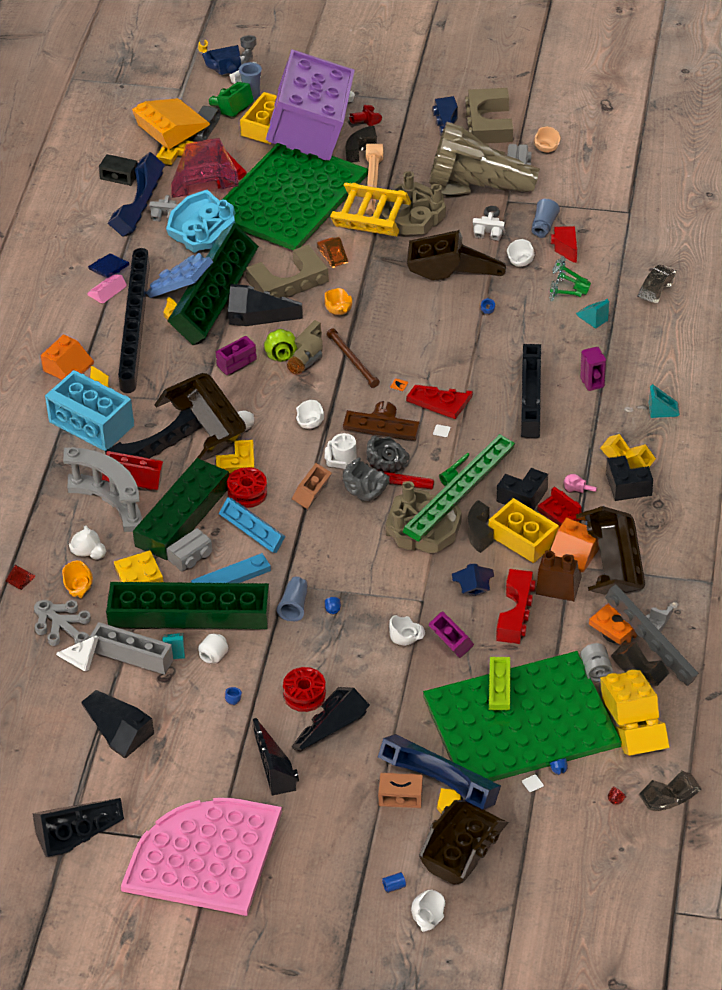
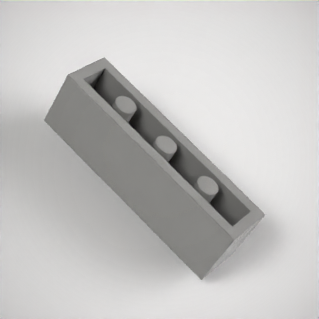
(133, 648)

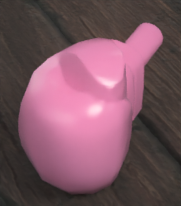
(575, 483)

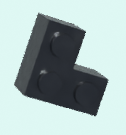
(628, 482)
(527, 491)

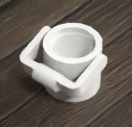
(342, 451)

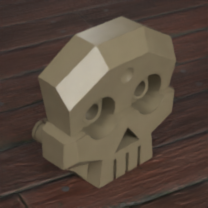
(426, 207)
(407, 507)

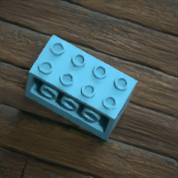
(89, 410)

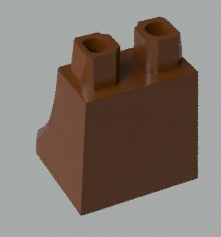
(558, 576)

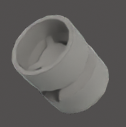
(596, 661)

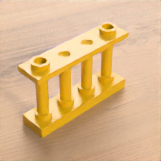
(372, 223)

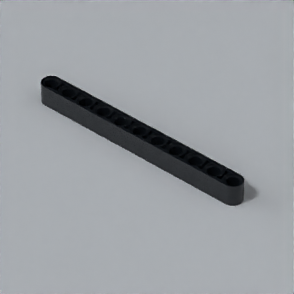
(134, 321)

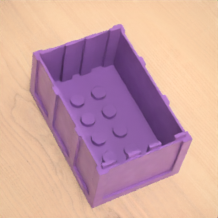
(310, 105)

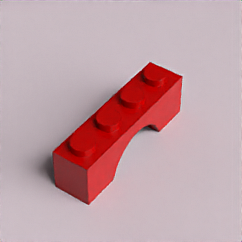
(511, 623)

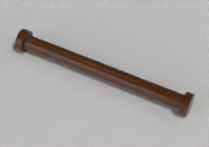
(372, 381)

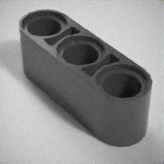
(212, 115)

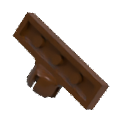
(382, 423)

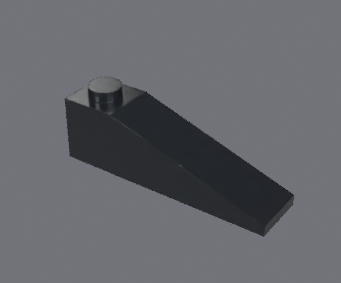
(253, 307)
(340, 709)
(119, 722)
(276, 764)
(69, 826)

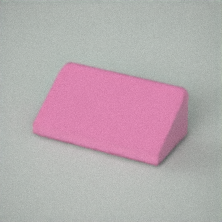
(107, 288)

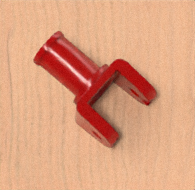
(367, 116)

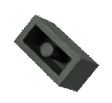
(118, 169)

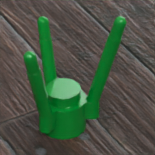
(449, 474)

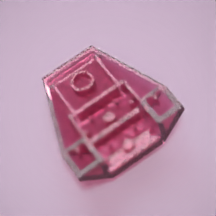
(204, 163)

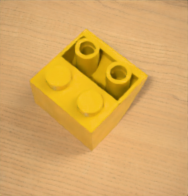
(643, 736)

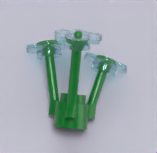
(581, 284)

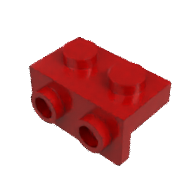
(559, 507)

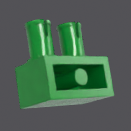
(233, 99)

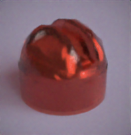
(616, 796)

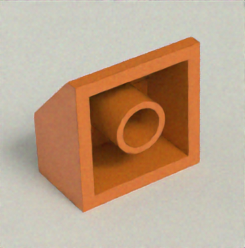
(64, 357)
(575, 540)

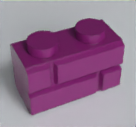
(236, 355)
(593, 368)
(451, 634)

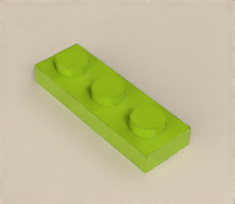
(499, 683)

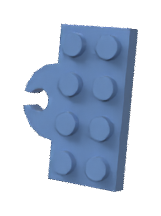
(180, 275)

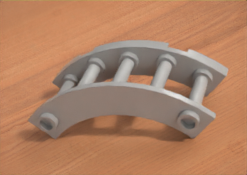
(118, 492)

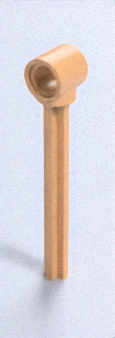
(374, 156)

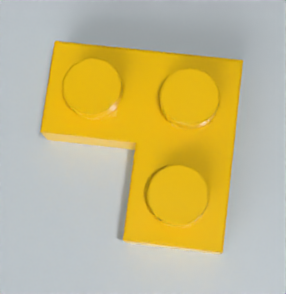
(169, 156)
(242, 458)

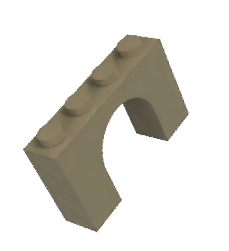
(484, 101)
(312, 274)

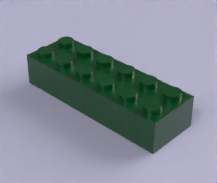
(181, 507)

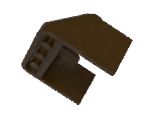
(211, 409)
(618, 549)

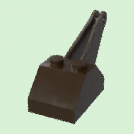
(443, 253)

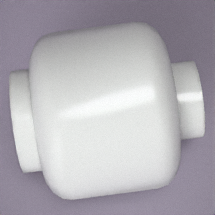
(213, 648)

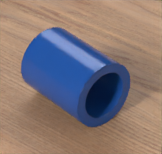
(394, 882)

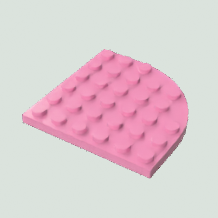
(205, 854)

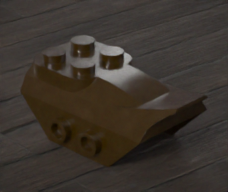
(459, 840)

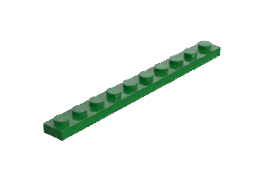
(458, 488)

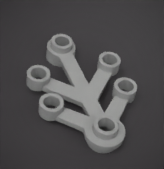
(47, 609)

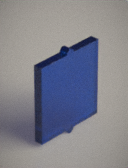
(108, 265)

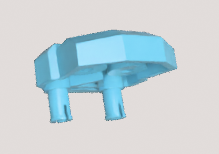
(196, 215)

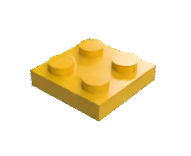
(138, 568)

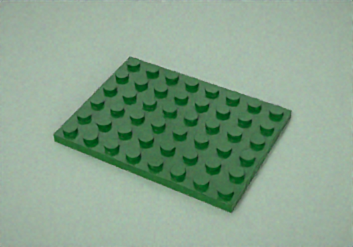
(291, 195)
(550, 718)

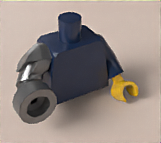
(228, 59)

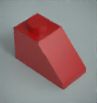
(565, 242)

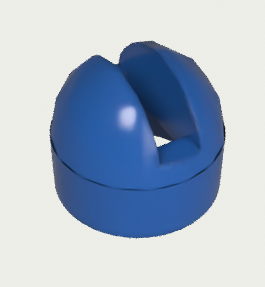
(484, 303)
(332, 605)
(233, 695)
(559, 766)

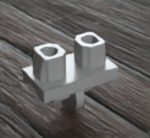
(161, 208)

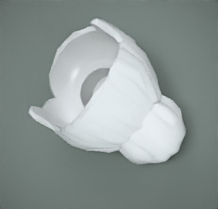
(87, 544)

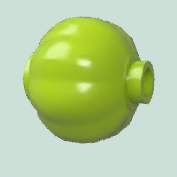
(282, 342)

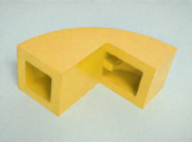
(636, 456)

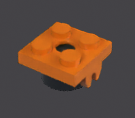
(612, 626)

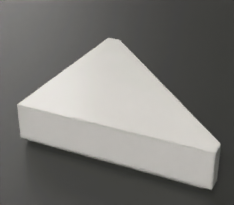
(80, 653)

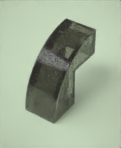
(358, 141)
(655, 282)
(479, 533)
(630, 657)
(661, 796)

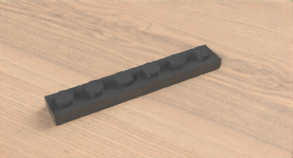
(654, 638)

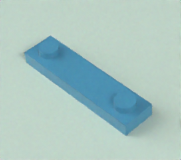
(252, 525)
(237, 572)

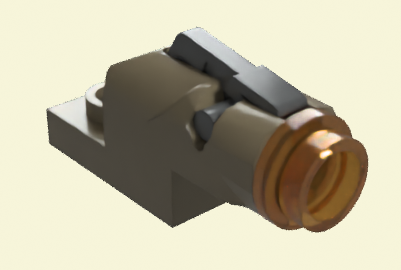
(308, 348)

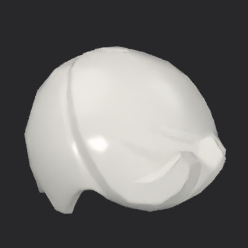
(404, 631)
(428, 909)

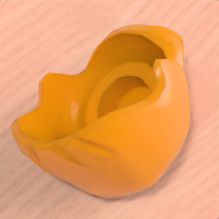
(338, 301)
(77, 578)

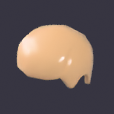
(547, 139)

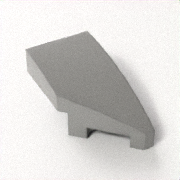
(660, 617)

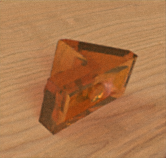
(333, 251)

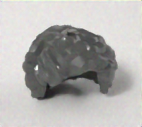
(378, 451)
(364, 481)

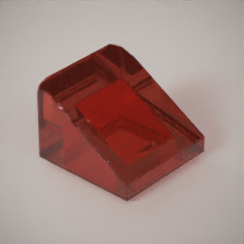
(19, 577)

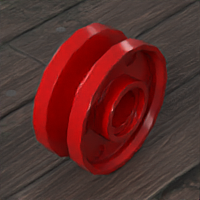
(247, 486)
(304, 689)

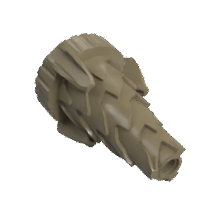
(467, 160)

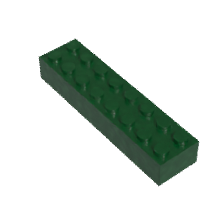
(208, 295)
(188, 605)

